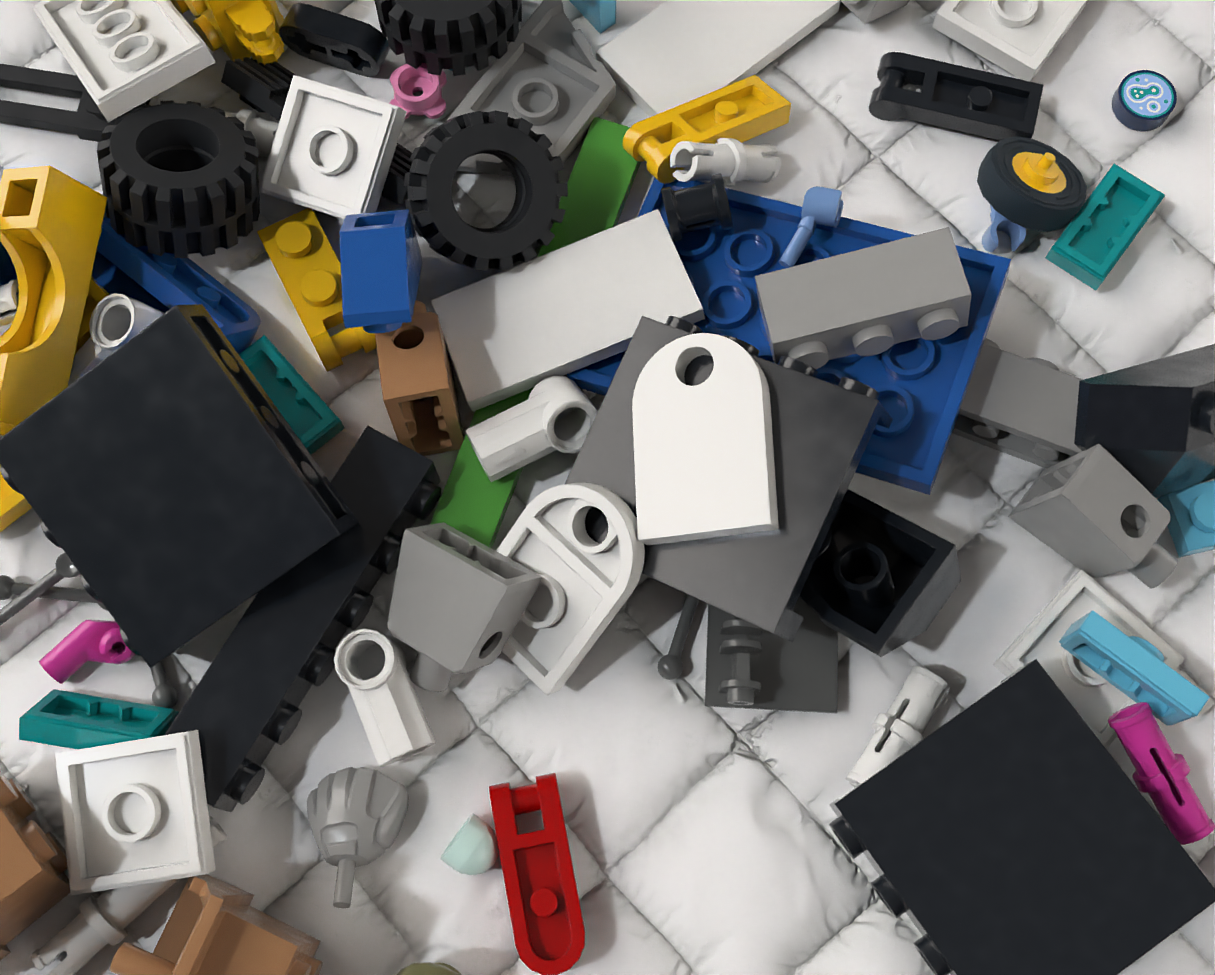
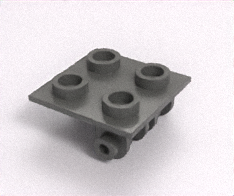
(766, 672)

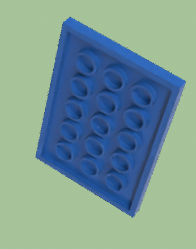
(916, 379)

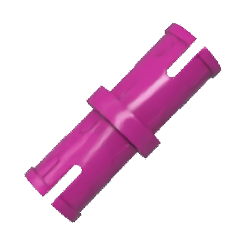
(1161, 773)

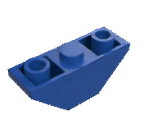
(379, 270)

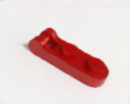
(539, 876)

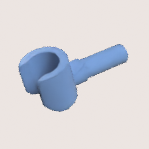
(819, 207)
(1000, 223)

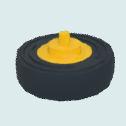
(1031, 184)

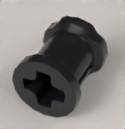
(697, 207)

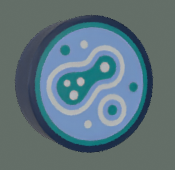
(1144, 100)

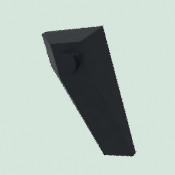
(879, 576)

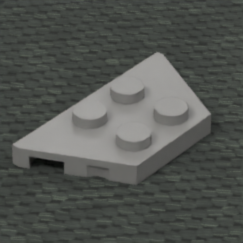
(545, 80)

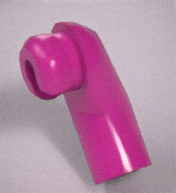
(87, 642)

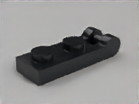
(955, 97)

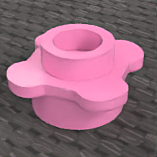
(409, 80)

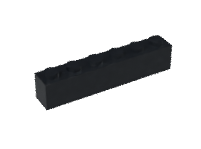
(298, 620)

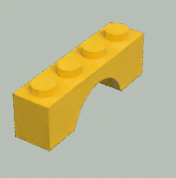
(52, 238)

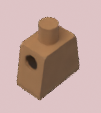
(415, 367)

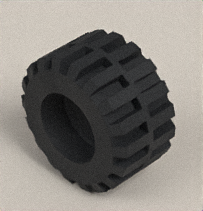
(449, 31)
(179, 178)
(535, 183)

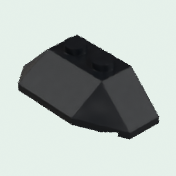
(1154, 419)

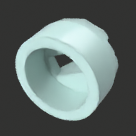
(472, 848)

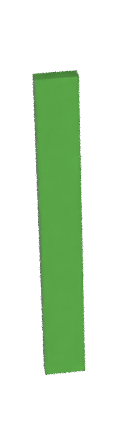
(593, 204)

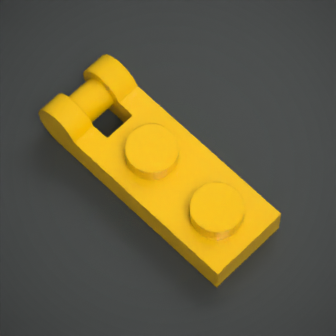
(734, 112)
(314, 284)

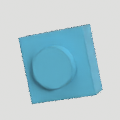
(1192, 518)

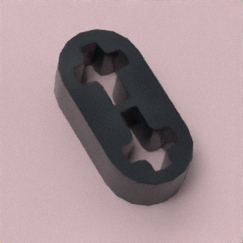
(334, 39)

